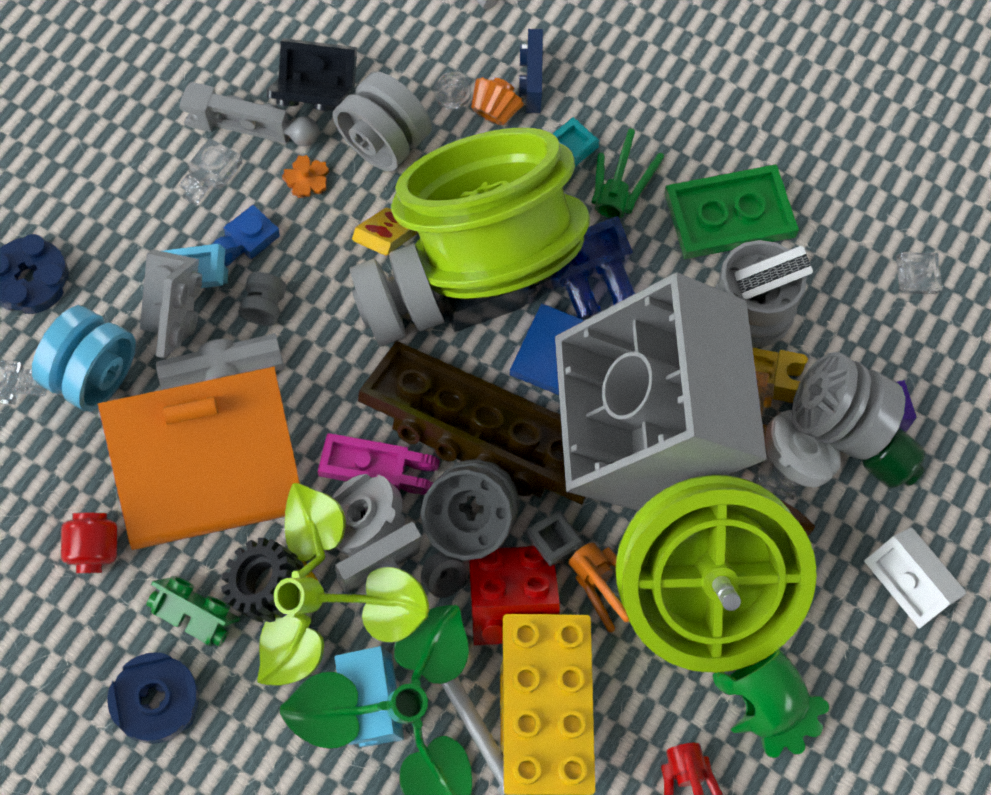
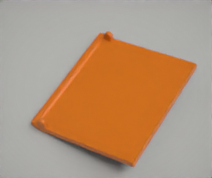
(200, 457)

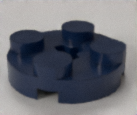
(48, 280)
(133, 684)

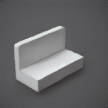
(915, 576)

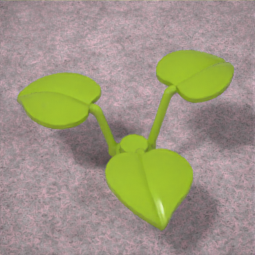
(393, 598)

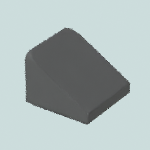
(555, 538)

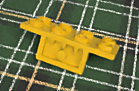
(547, 705)

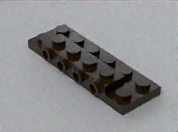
(469, 419)

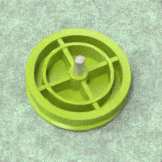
(715, 573)

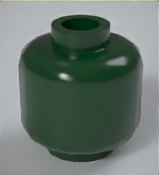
(898, 462)

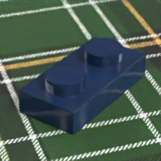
(532, 57)

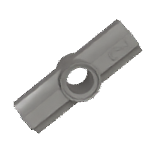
(220, 359)

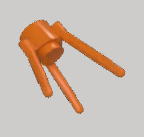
(593, 572)

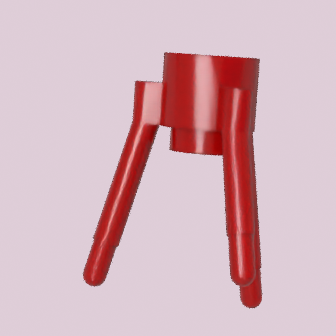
(689, 768)

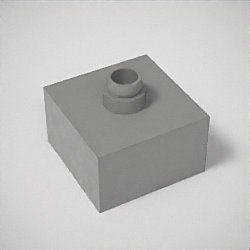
(658, 393)

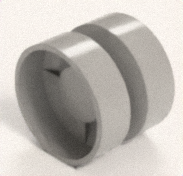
(385, 299)

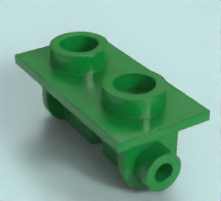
(207, 614)

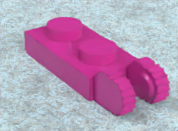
(349, 457)

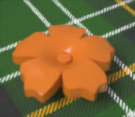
(306, 177)

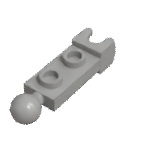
(237, 115)

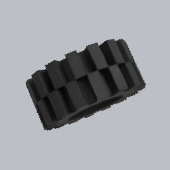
(247, 570)

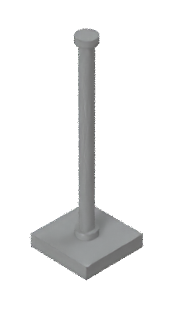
(390, 553)

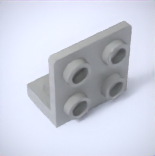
(169, 299)

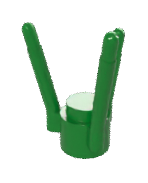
(613, 197)

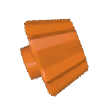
(495, 100)

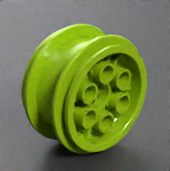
(492, 212)

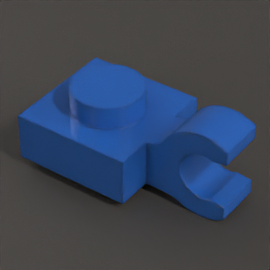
(247, 234)

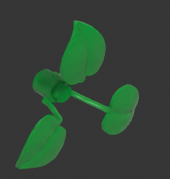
(326, 708)

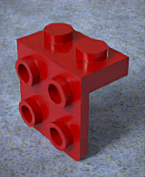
(509, 583)

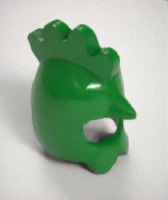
(776, 703)

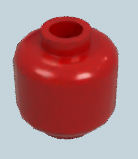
(89, 542)

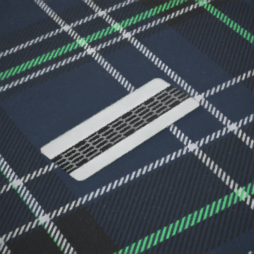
(773, 272)

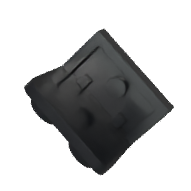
(314, 74)

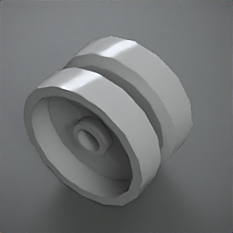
(382, 121)

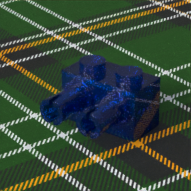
(603, 253)

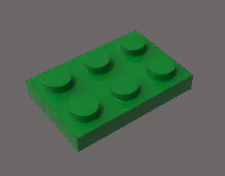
(730, 210)

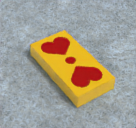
(382, 233)

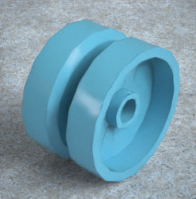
(83, 358)

